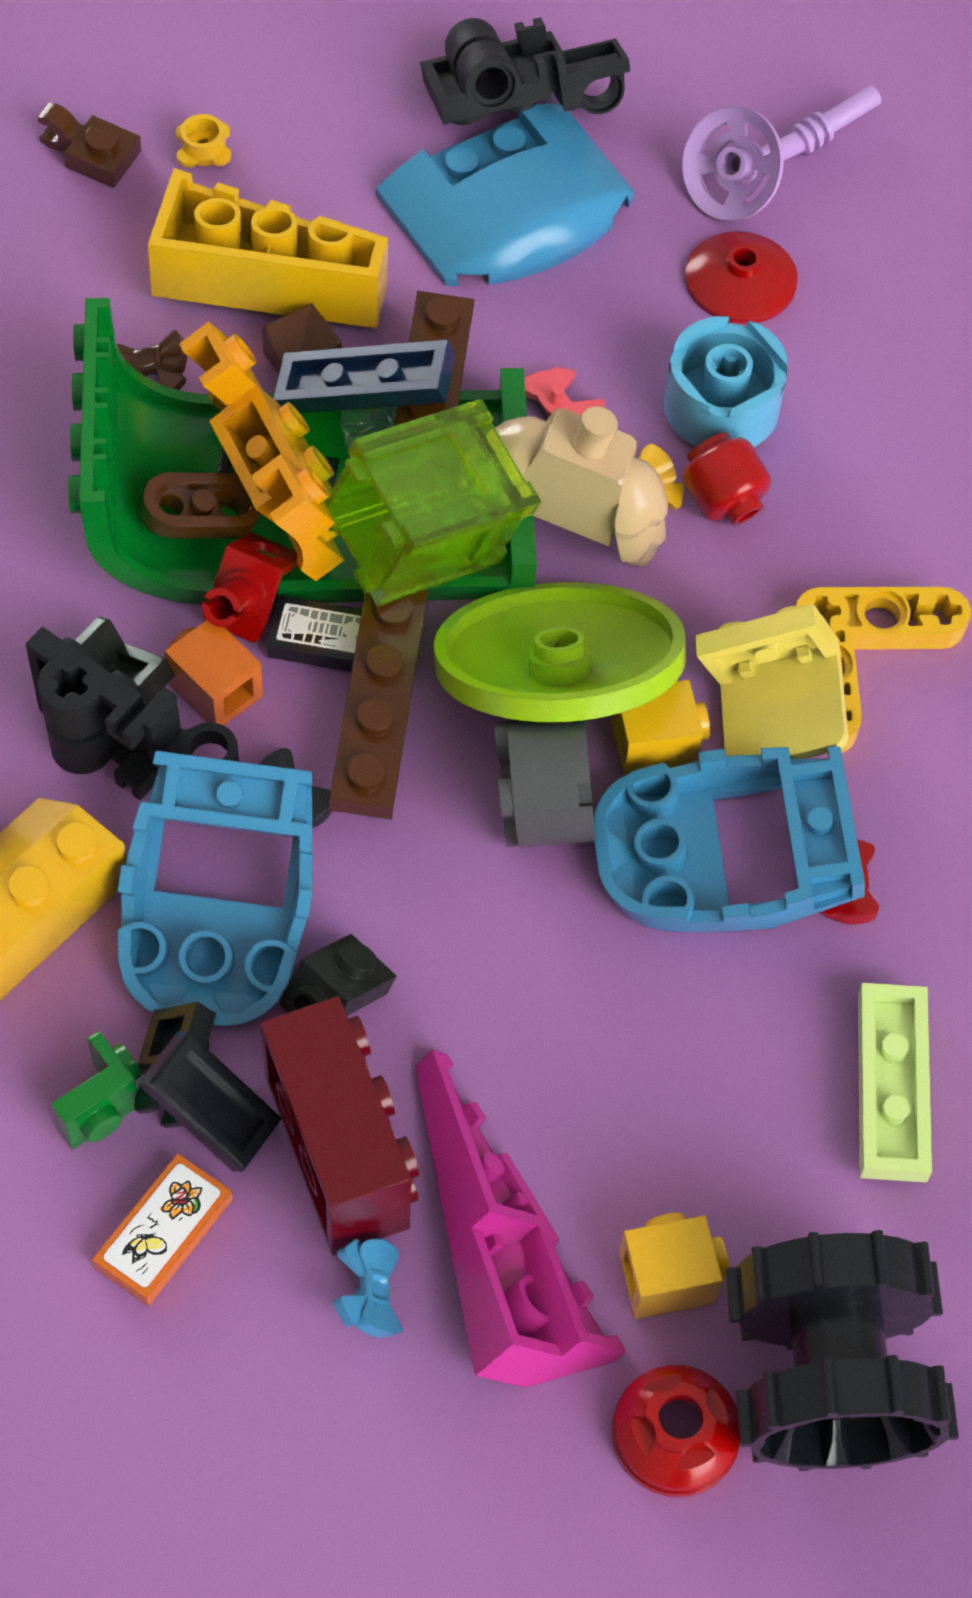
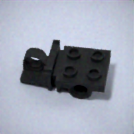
(493, 76)
(103, 717)

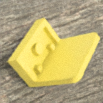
(778, 683)

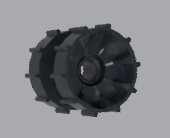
(835, 1308)

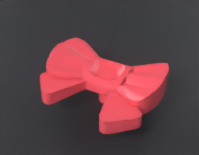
(548, 390)

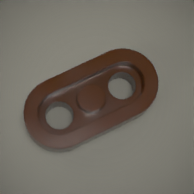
(198, 505)

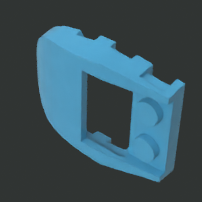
(664, 849)
(204, 948)

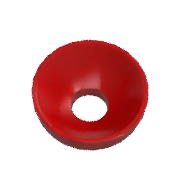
(665, 1462)

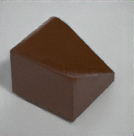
(297, 332)

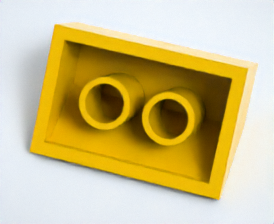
(52, 879)

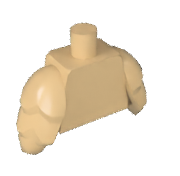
(591, 479)

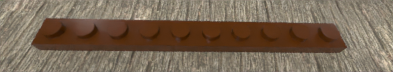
(391, 633)

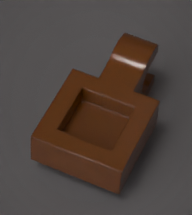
(95, 149)

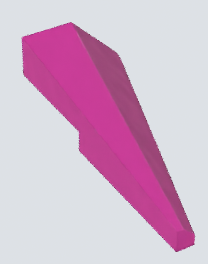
(514, 1295)

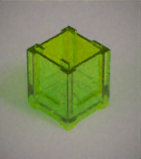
(429, 501)

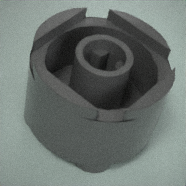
(544, 783)

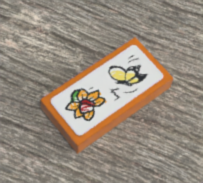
(162, 1229)

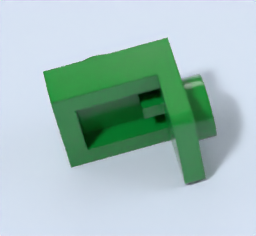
(100, 1102)

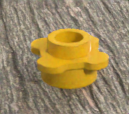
(203, 141)

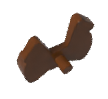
(161, 359)

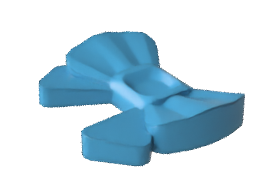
(370, 1304)

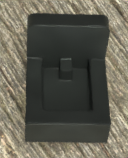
(110, 652)
(339, 970)

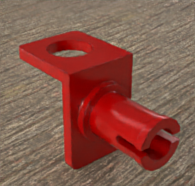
(247, 585)

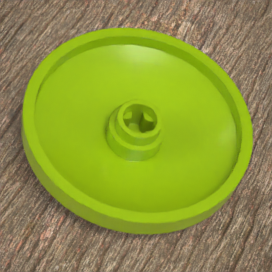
(560, 652)

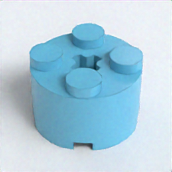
(725, 381)

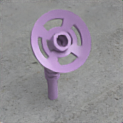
(751, 162)

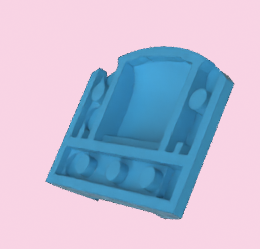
(507, 198)

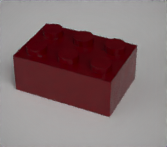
(339, 1123)

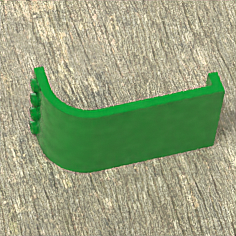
(147, 429)

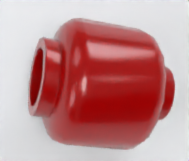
(726, 478)

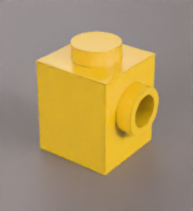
(662, 730)
(672, 1265)

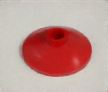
(741, 277)

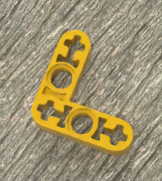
(846, 612)

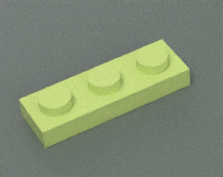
(894, 1083)

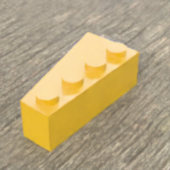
(263, 257)

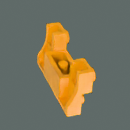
(268, 448)

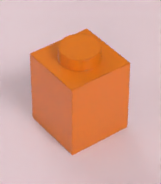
(214, 672)

